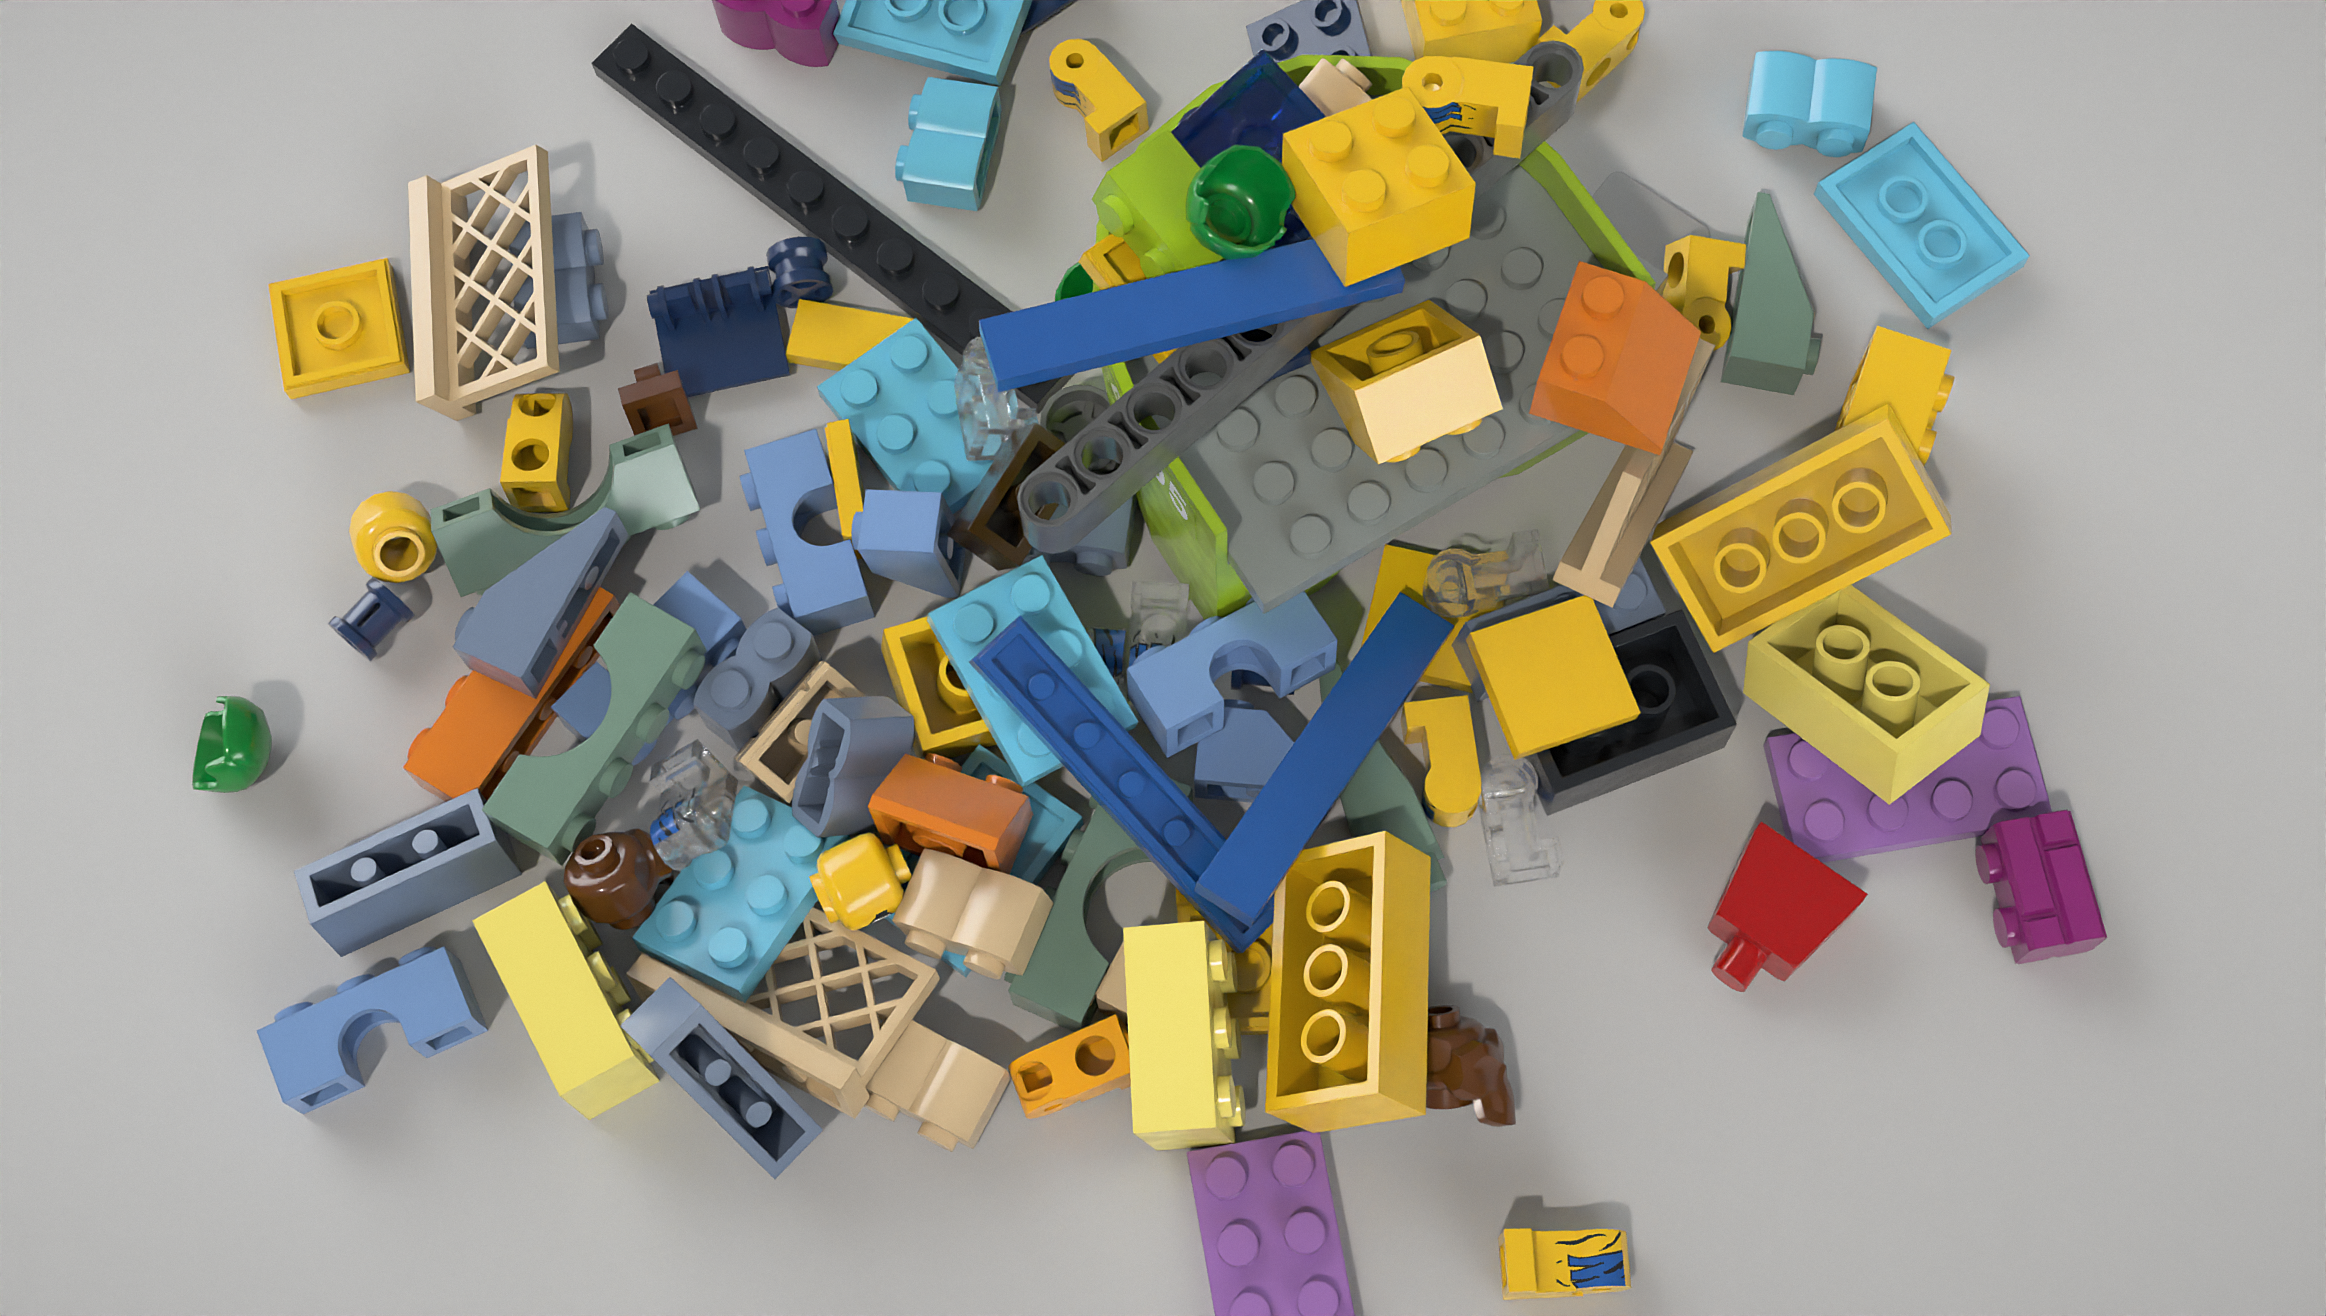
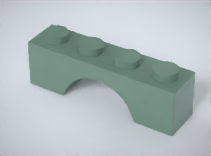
(489, 538)
(556, 797)
(1065, 963)

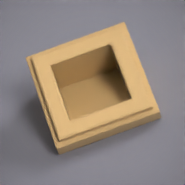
(1112, 991)

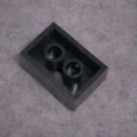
(1678, 719)

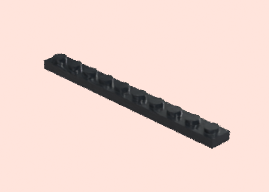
(804, 194)

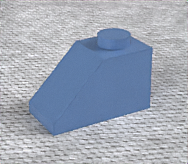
(907, 540)
(1241, 755)

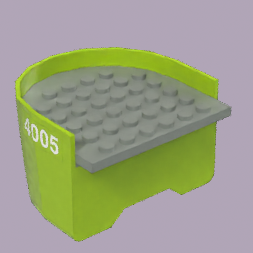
(1279, 486)

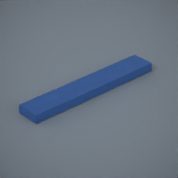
(1170, 313)
(1323, 760)
(1111, 768)

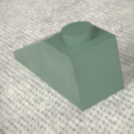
(1770, 311)

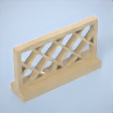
(446, 291)
(1629, 506)
(794, 1051)

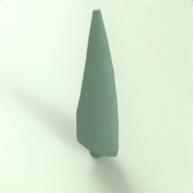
(1384, 799)

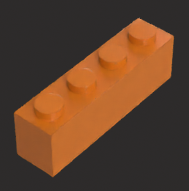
(493, 723)

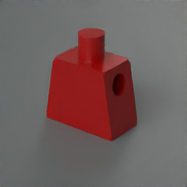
(1777, 909)

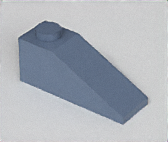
(535, 609)

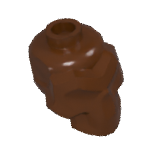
(616, 877)
(1467, 1067)

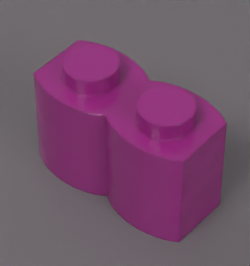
(794, 28)

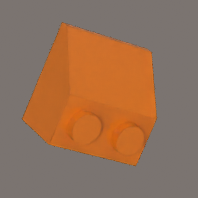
(1615, 360)
(950, 812)

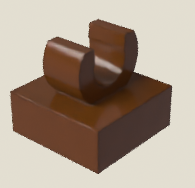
(657, 401)

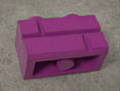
(2040, 887)

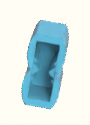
(1809, 103)
(950, 143)

